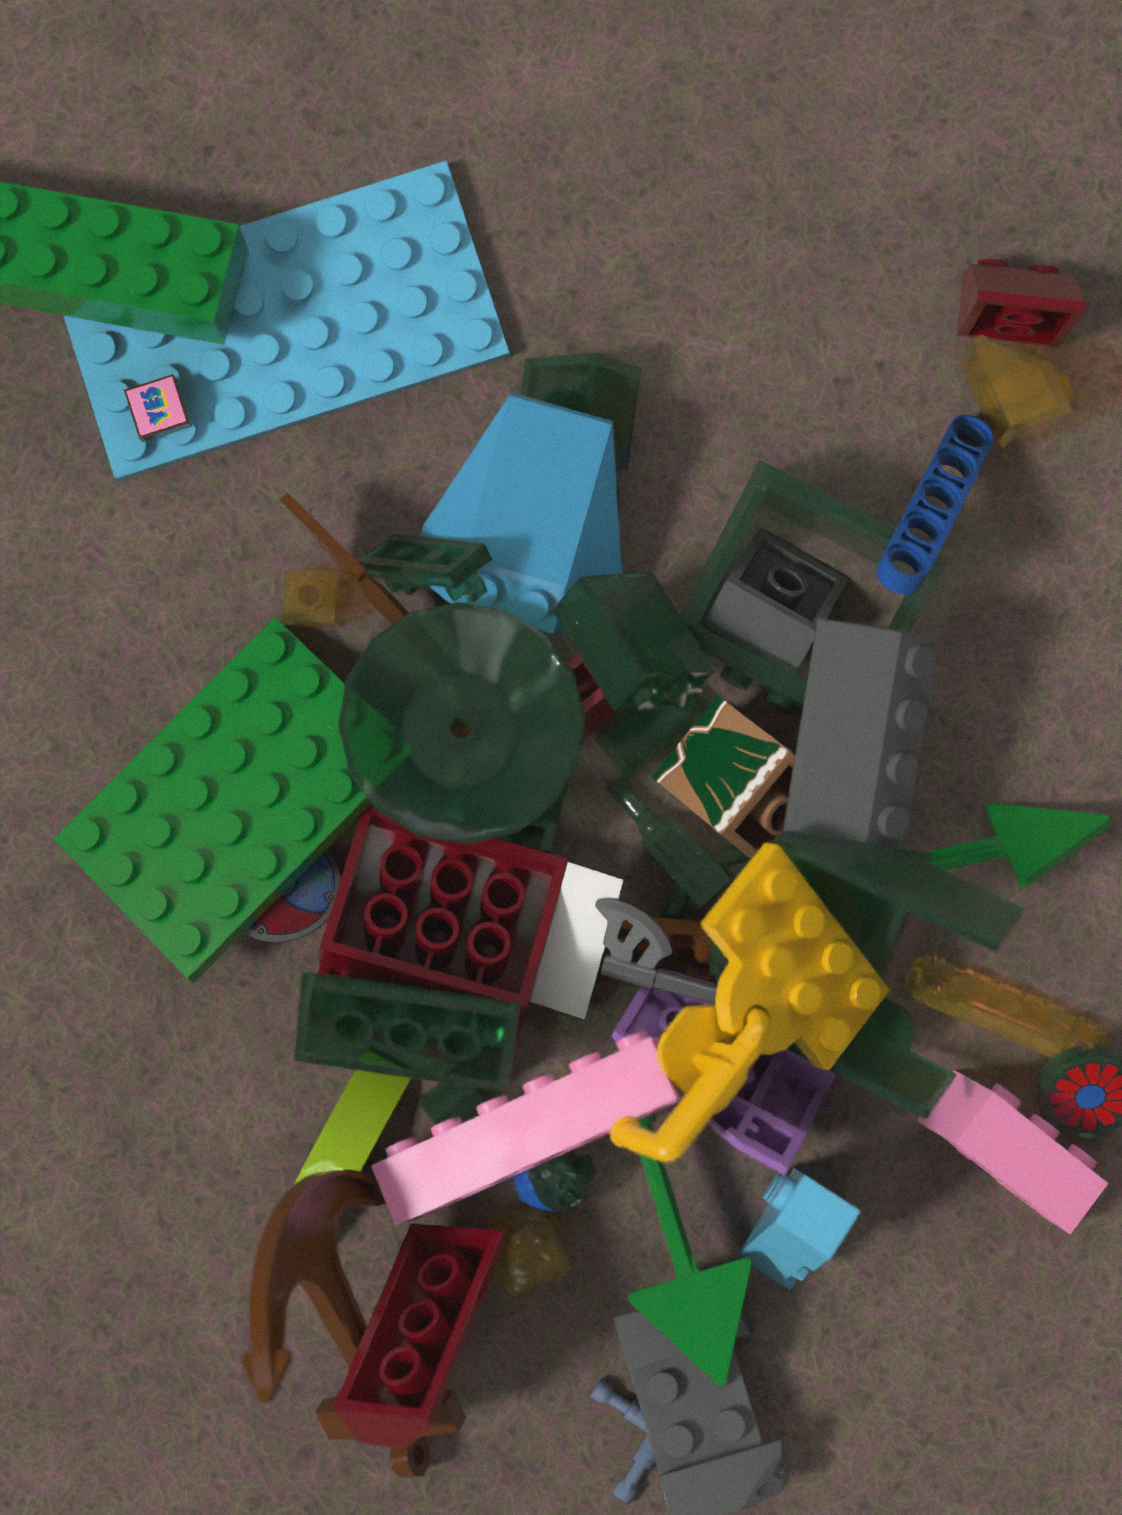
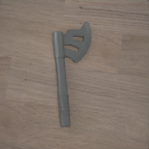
(620, 963)

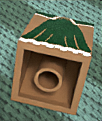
(731, 777)

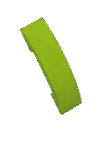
(355, 1123)

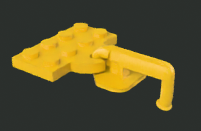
(785, 983)

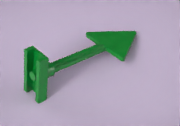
(1028, 838)
(699, 1306)

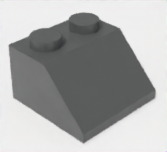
(774, 601)

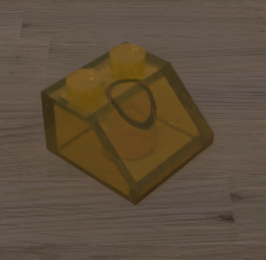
(1015, 392)

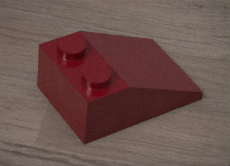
(1019, 304)

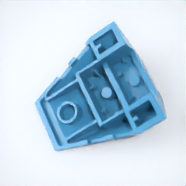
(540, 502)

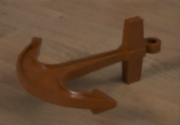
(302, 1250)

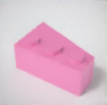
(1017, 1151)

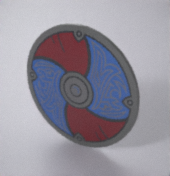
(302, 906)

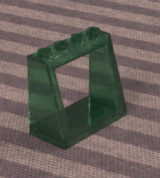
(820, 515)

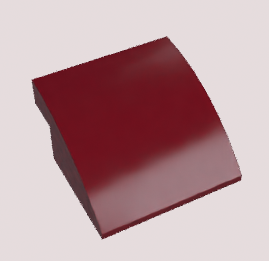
(441, 913)

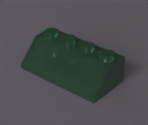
(406, 1031)

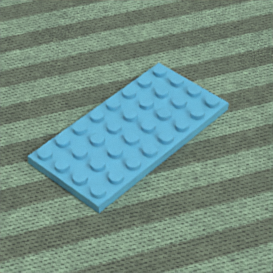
(326, 317)

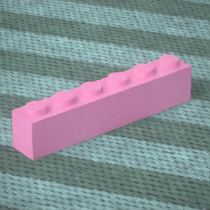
(526, 1131)

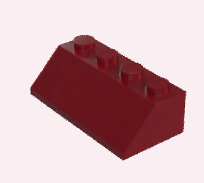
(417, 1333)

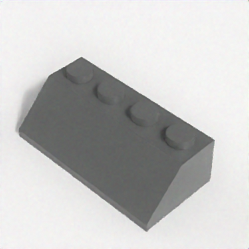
(861, 732)

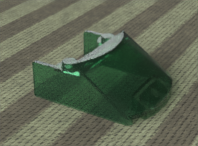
(871, 897)

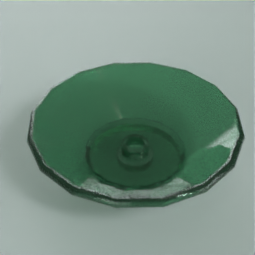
(473, 670)

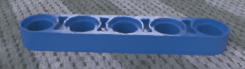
(928, 518)

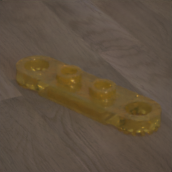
(1000, 1008)

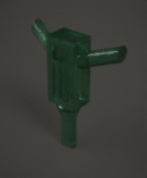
(694, 871)

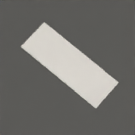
(574, 942)

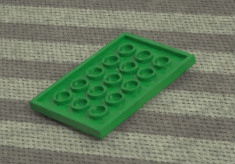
(223, 803)

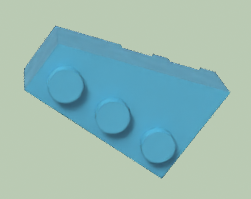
(797, 1228)

